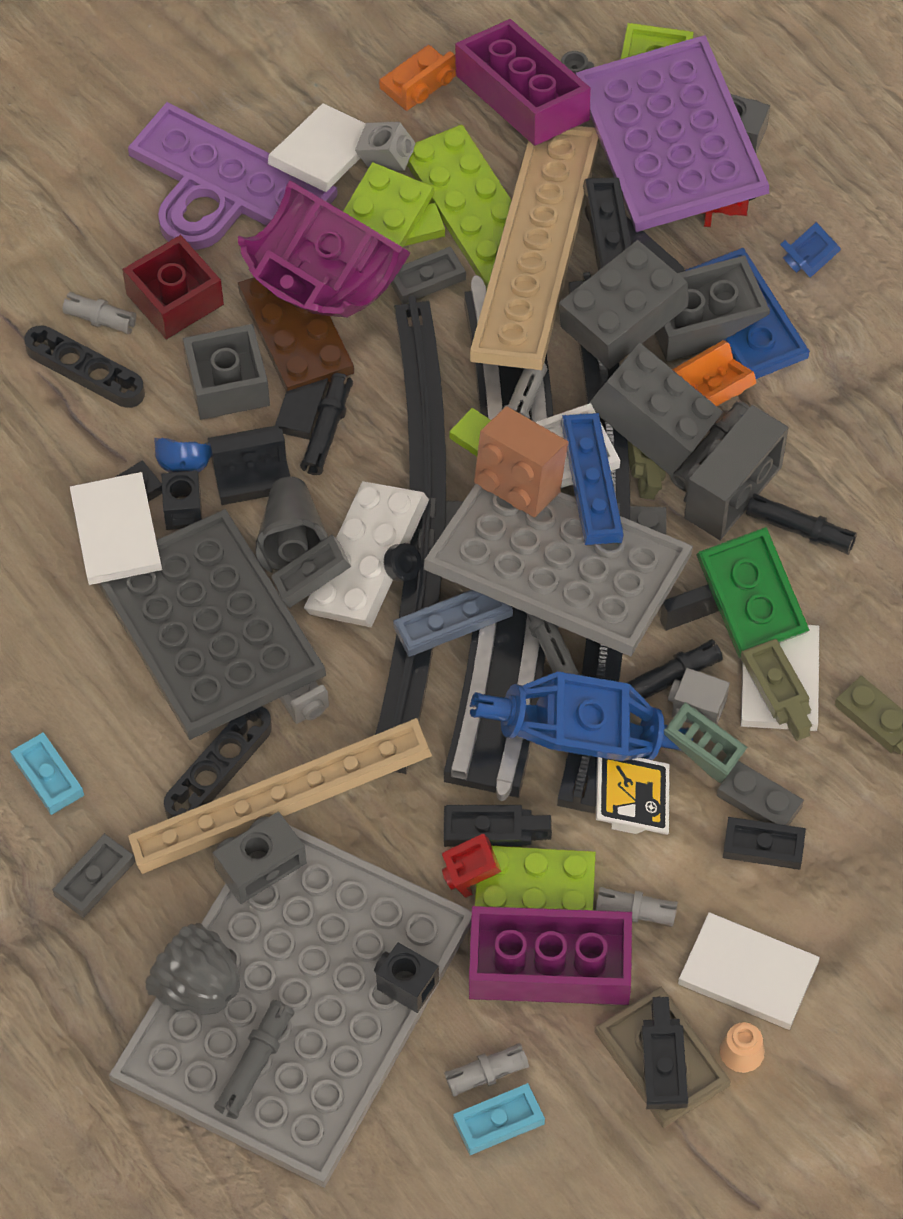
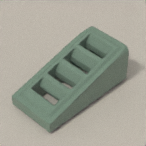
(705, 760)

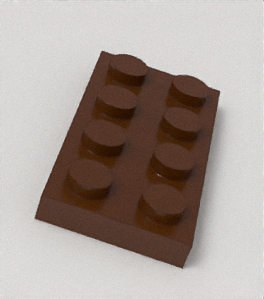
(298, 342)

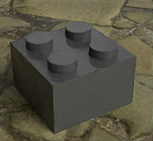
(226, 371)

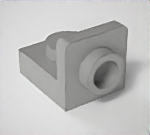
(306, 702)

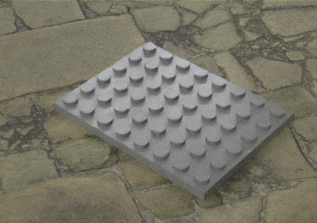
(312, 949)

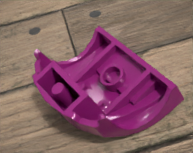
(321, 256)

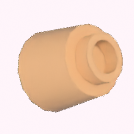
(742, 1048)

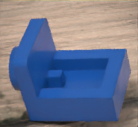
(810, 250)

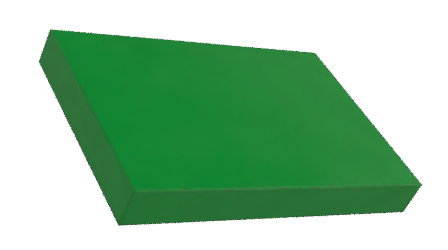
(752, 591)

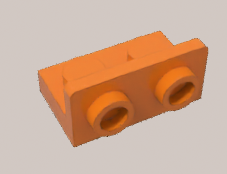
(419, 77)

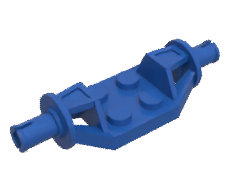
(579, 717)

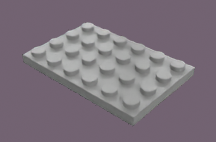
(550, 572)

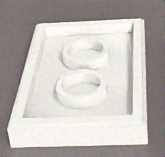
(320, 148)
(115, 528)
(804, 658)
(749, 970)

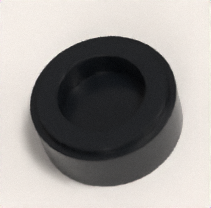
(402, 562)

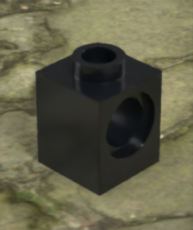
(185, 511)
(409, 992)

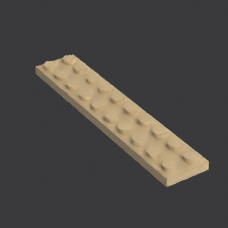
(535, 251)

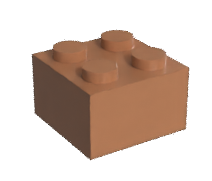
(520, 461)

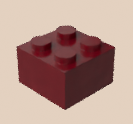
(173, 286)

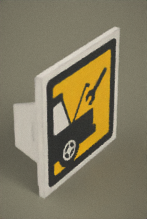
(633, 795)

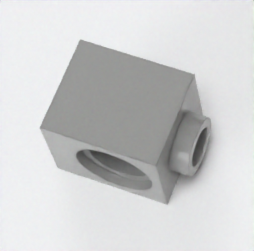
(385, 145)
(701, 692)

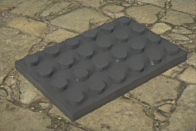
(213, 627)

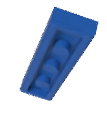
(592, 479)

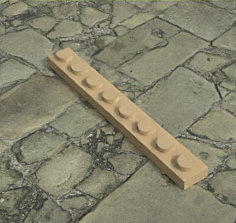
(281, 793)

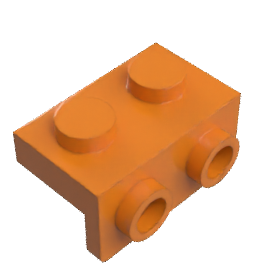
(717, 374)

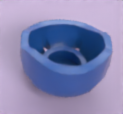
(181, 455)

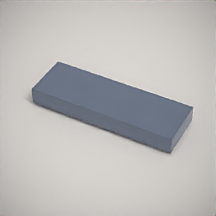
(448, 620)

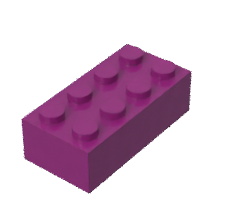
(522, 81)
(550, 955)

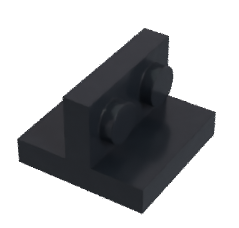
(248, 463)

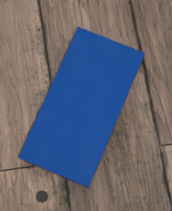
(769, 342)

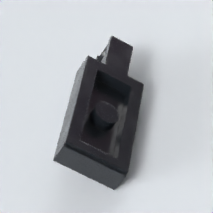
(500, 823)
(664, 1059)

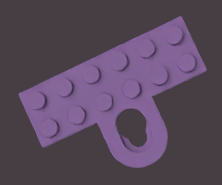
(211, 166)

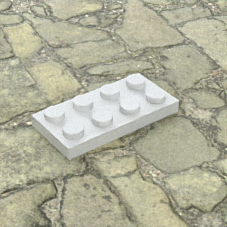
(374, 522)

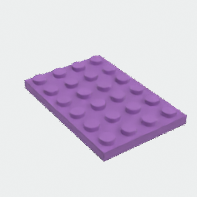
(672, 134)

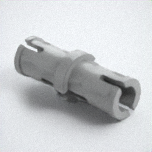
(99, 313)
(641, 906)
(486, 1069)

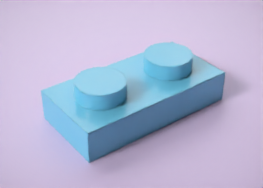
(47, 773)
(499, 1119)

